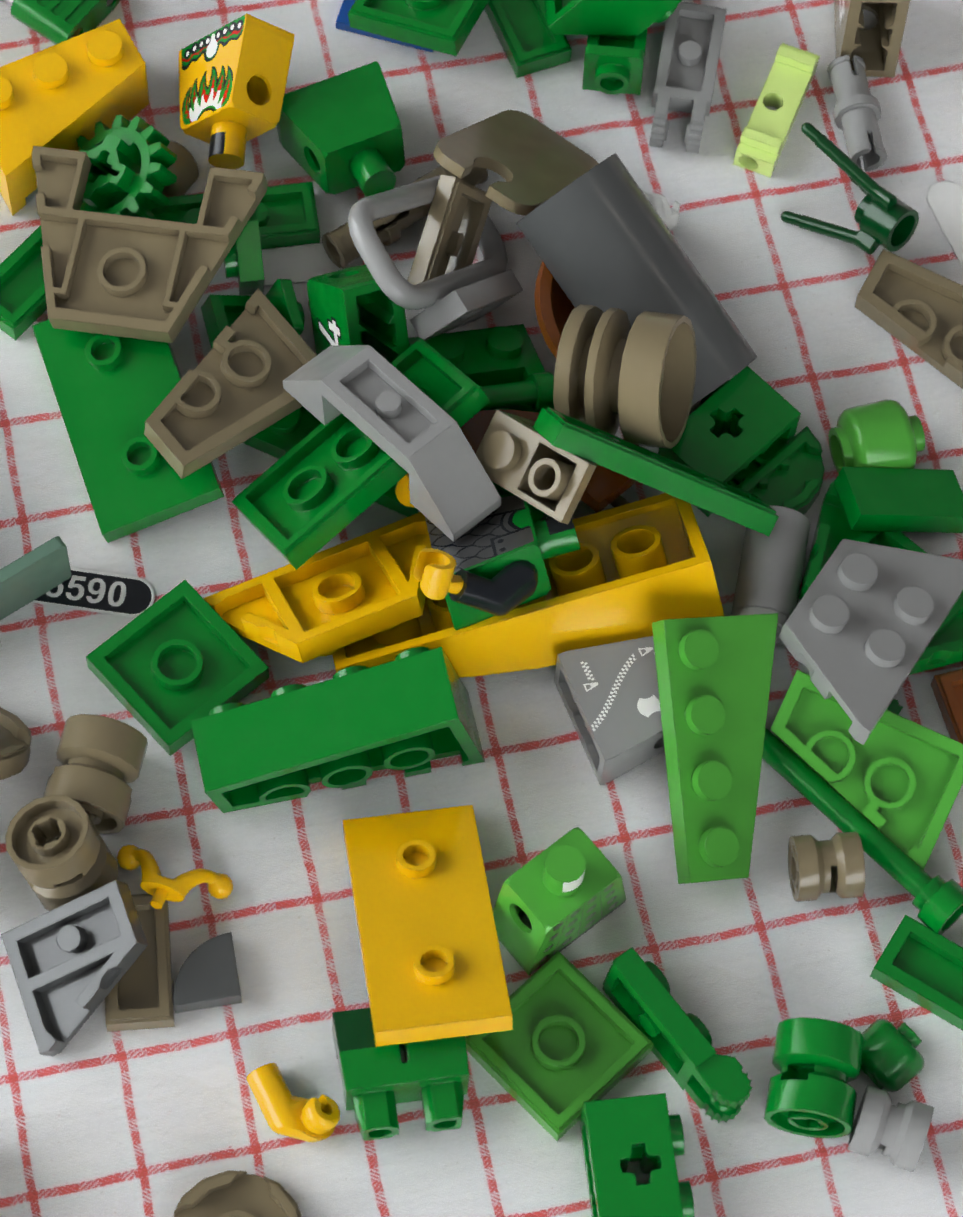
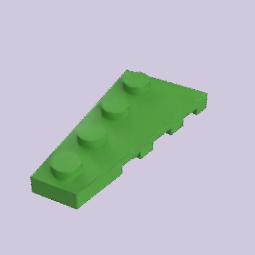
(713, 726)

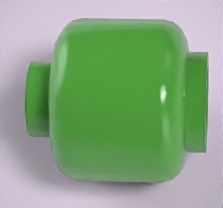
(876, 436)

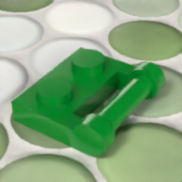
(500, 363)

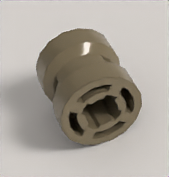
(826, 866)

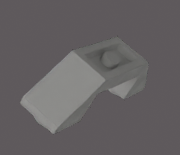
(407, 425)

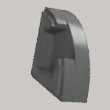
(208, 977)

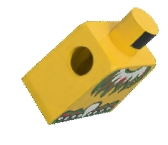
(234, 86)

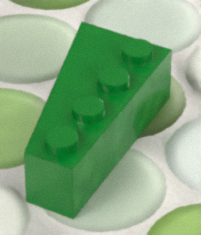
(337, 731)

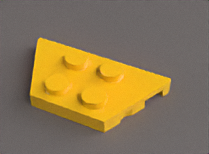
(333, 596)

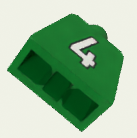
(354, 311)

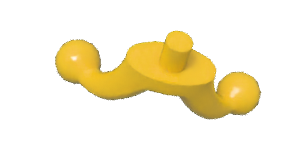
(168, 889)

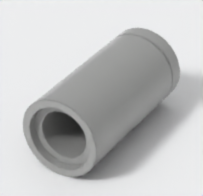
(772, 568)

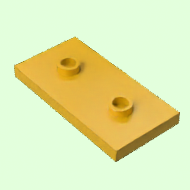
(426, 926)

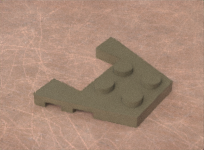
(128, 270)

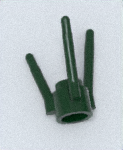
(880, 214)

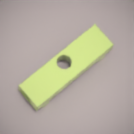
(769, 129)

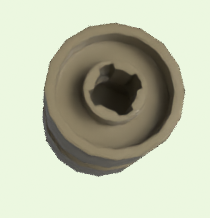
(97, 764)
(59, 850)

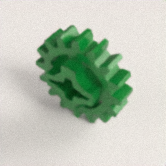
(127, 168)

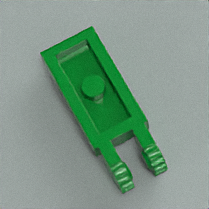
(678, 1038)

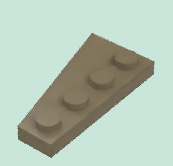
(917, 310)

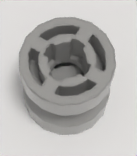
(895, 1129)

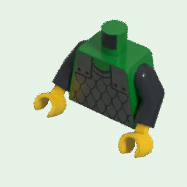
(493, 563)

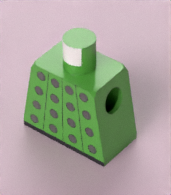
(563, 896)

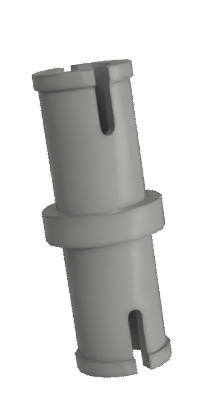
(857, 112)

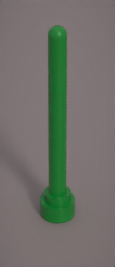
(936, 899)

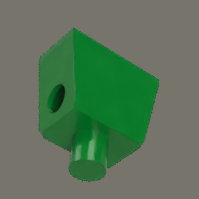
(345, 131)

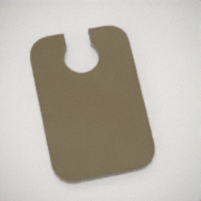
(522, 152)

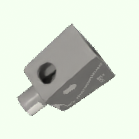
(613, 703)

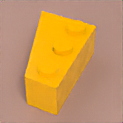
(62, 95)

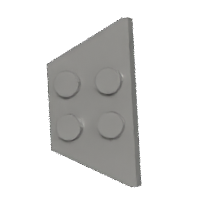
(870, 624)

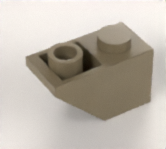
(532, 467)

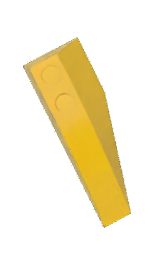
(631, 570)

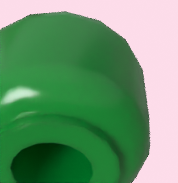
(891, 1055)

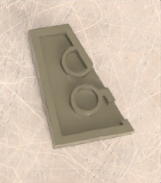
(231, 390)

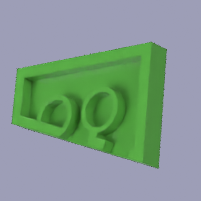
(897, 779)

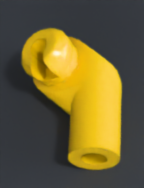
(289, 1114)

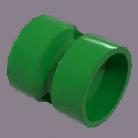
(815, 1068)

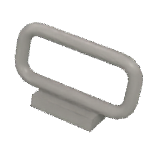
(449, 298)

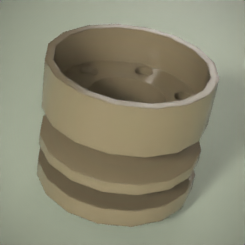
(627, 374)

